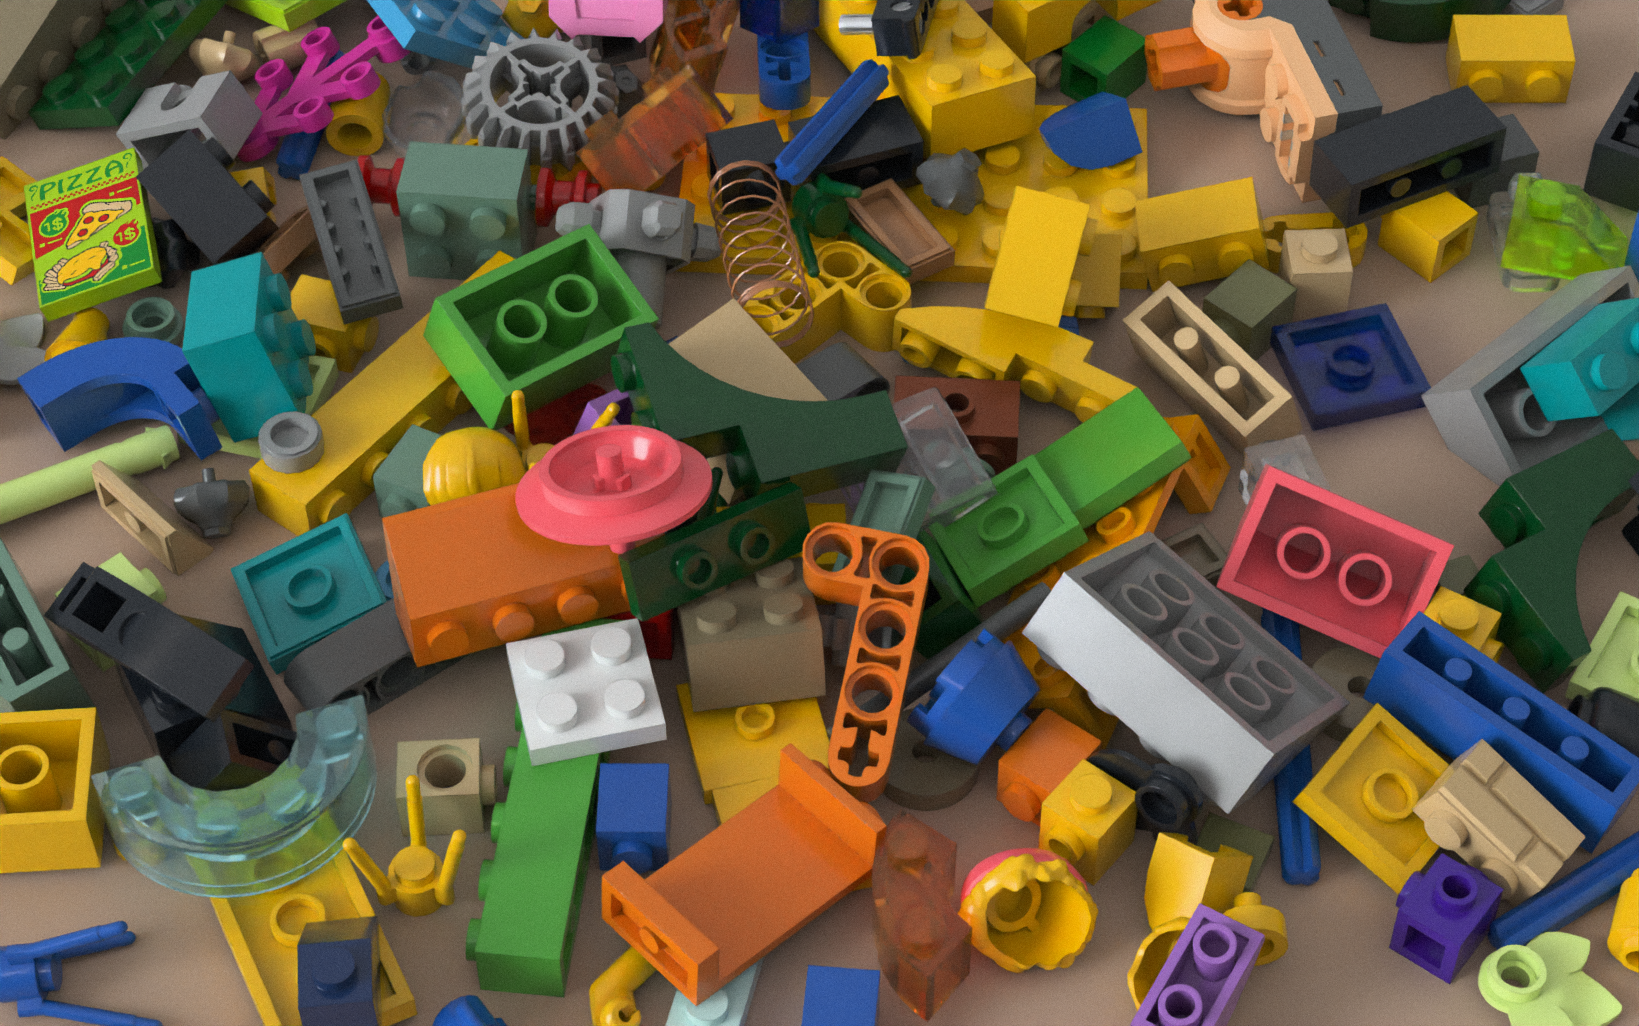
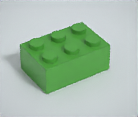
(536, 325)

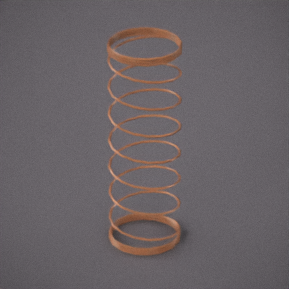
(761, 284)

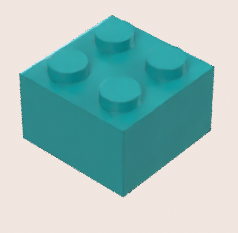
(247, 344)

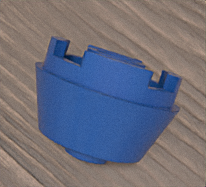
(978, 701)

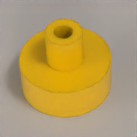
(1264, 919)

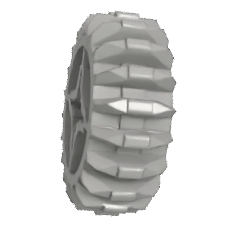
(542, 83)

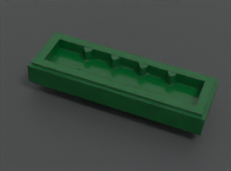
(715, 551)

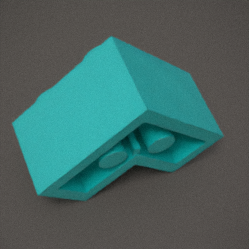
(1592, 369)

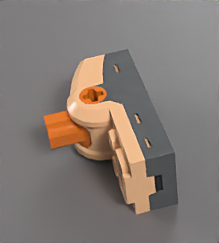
(1273, 62)

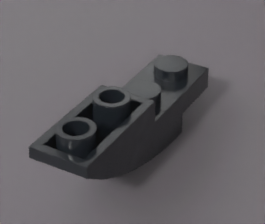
(150, 641)

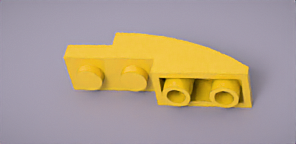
(1006, 347)

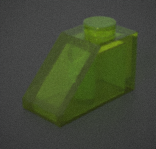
(1559, 232)

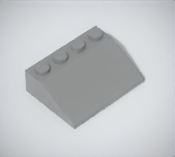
(1183, 668)

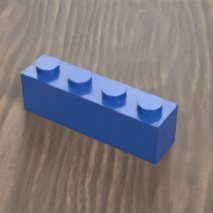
(1462, 696)

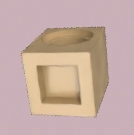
(442, 765)

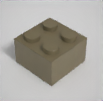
(753, 640)

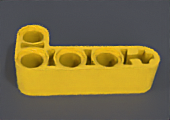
(849, 295)

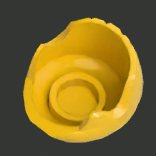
(470, 463)

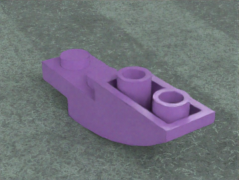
(1202, 973)

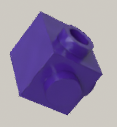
(1444, 916)

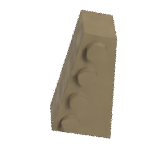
(39, 45)

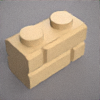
(1497, 823)

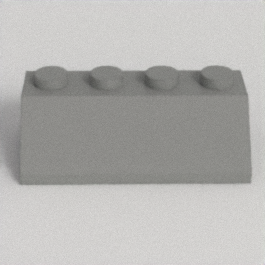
(1486, 402)

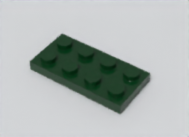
(121, 62)

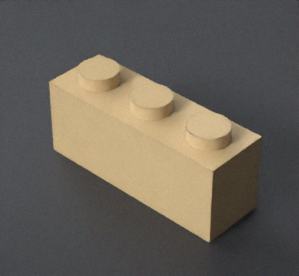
(1210, 370)

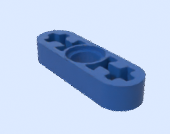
(784, 73)

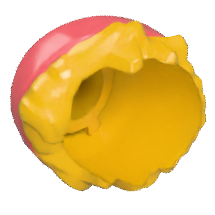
(1028, 909)

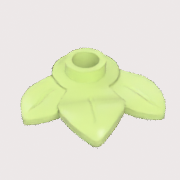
(1553, 983)

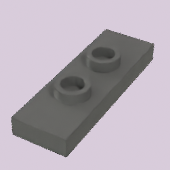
(351, 242)

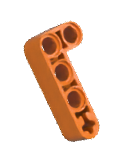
(868, 665)

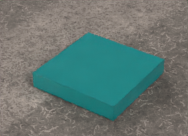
(308, 589)

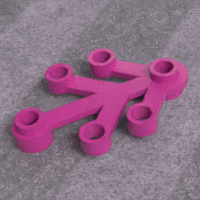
(315, 86)

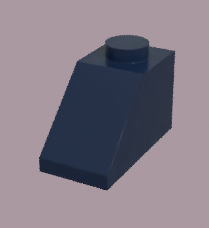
(340, 973)

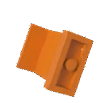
(747, 880)

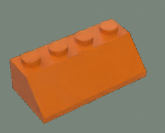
(482, 578)

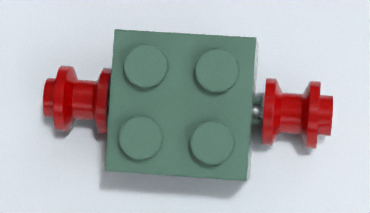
(468, 204)

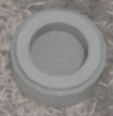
(291, 442)

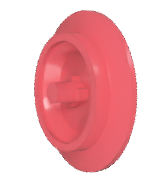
(613, 487)

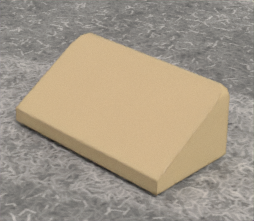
(149, 519)

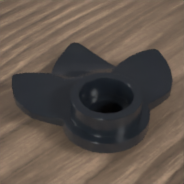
(1164, 793)

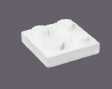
(585, 692)

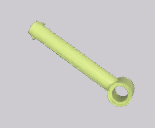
(74, 476)

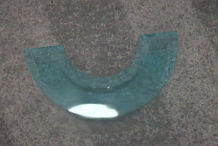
(250, 835)

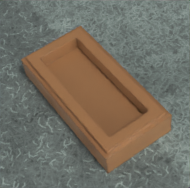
(901, 228)

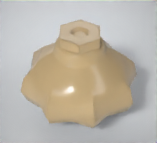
(217, 56)

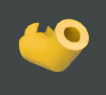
(613, 991)

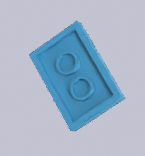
(445, 28)

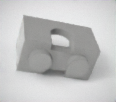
(213, 107)

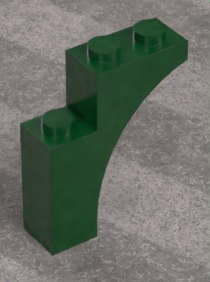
(763, 436)
(1542, 525)

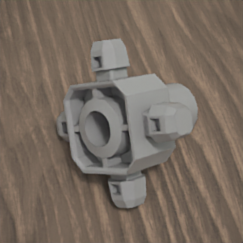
(645, 235)

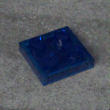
(1349, 366)

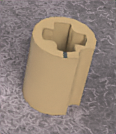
(280, 44)

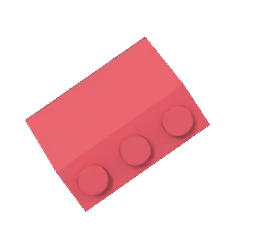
(1331, 562)

